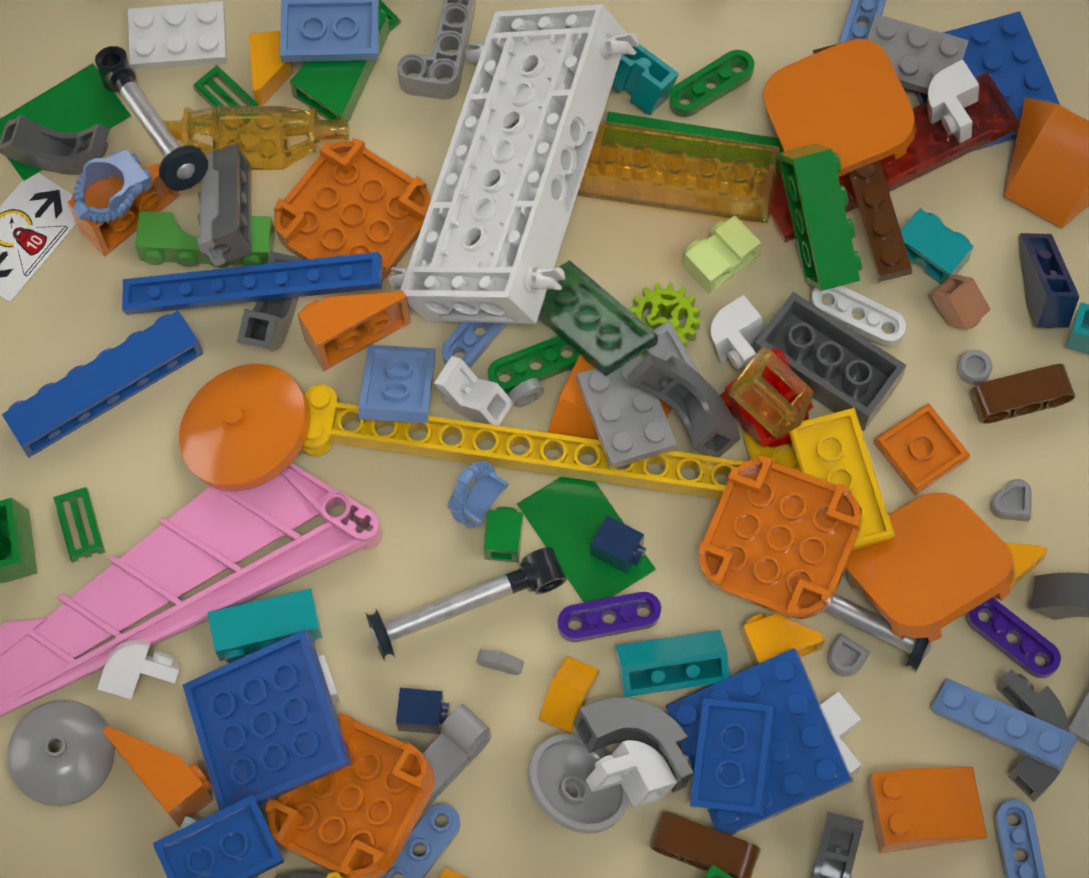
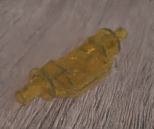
(259, 131)

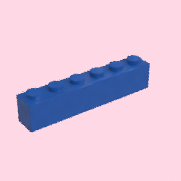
(102, 383)

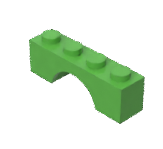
(162, 241)

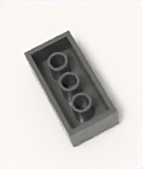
(833, 359)

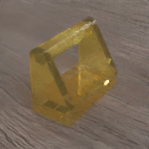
(764, 401)

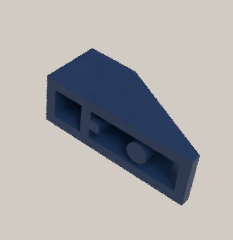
(1047, 281)

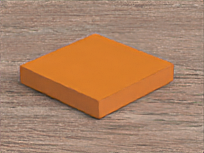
(921, 449)

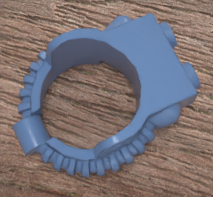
(118, 165)
(471, 505)

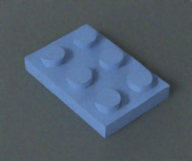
(329, 30)
(397, 384)

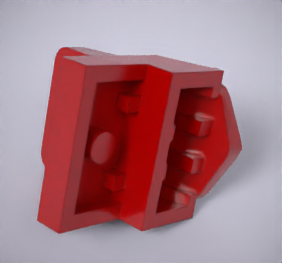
(748, 422)

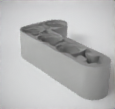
(440, 63)
(456, 747)

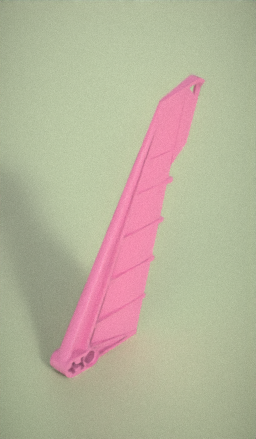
(174, 559)

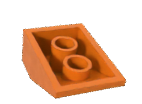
(111, 234)
(349, 323)
(174, 784)
(925, 807)

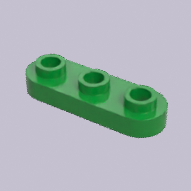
(716, 73)
(518, 363)

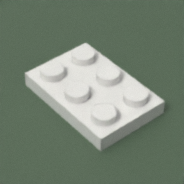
(177, 36)

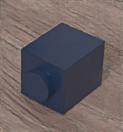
(618, 545)
(421, 711)

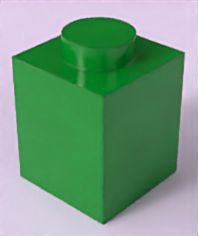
(503, 535)

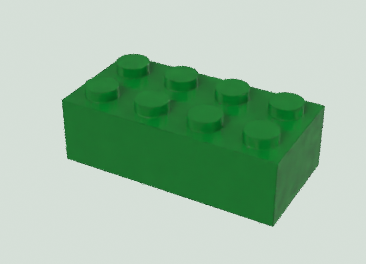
(820, 216)

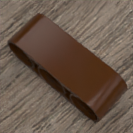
(1022, 393)
(703, 846)

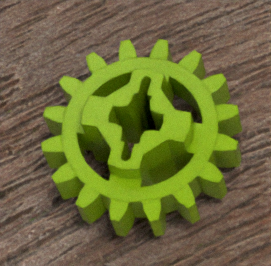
(668, 305)

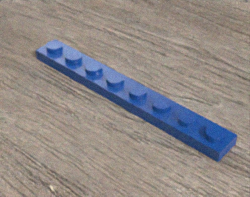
(252, 283)

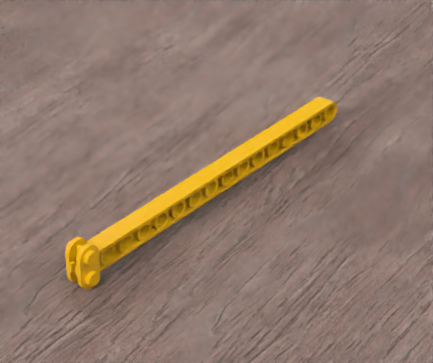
(330, 416)

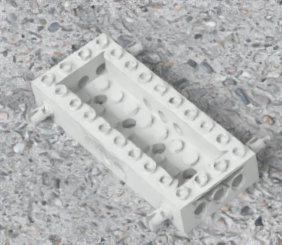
(537, 163)

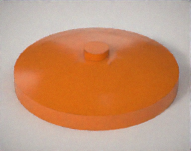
(244, 427)

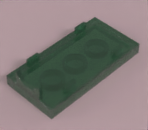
(594, 322)

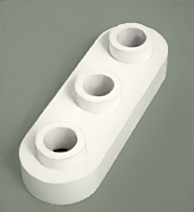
(874, 314)

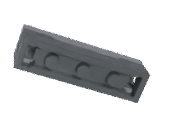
(226, 206)

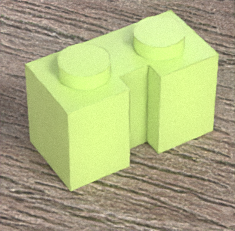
(721, 255)

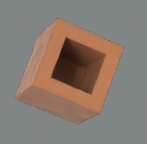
(960, 302)

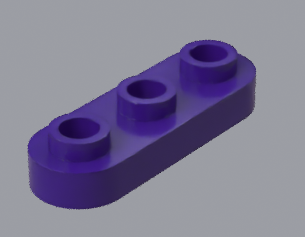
(622, 607)
(1029, 643)

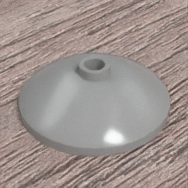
(561, 769)
(72, 771)

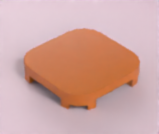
(843, 102)
(352, 206)
(780, 538)
(933, 568)
(361, 813)

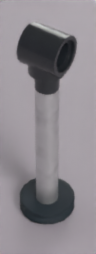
(182, 165)
(537, 572)
(879, 628)

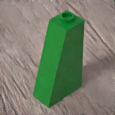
(336, 85)

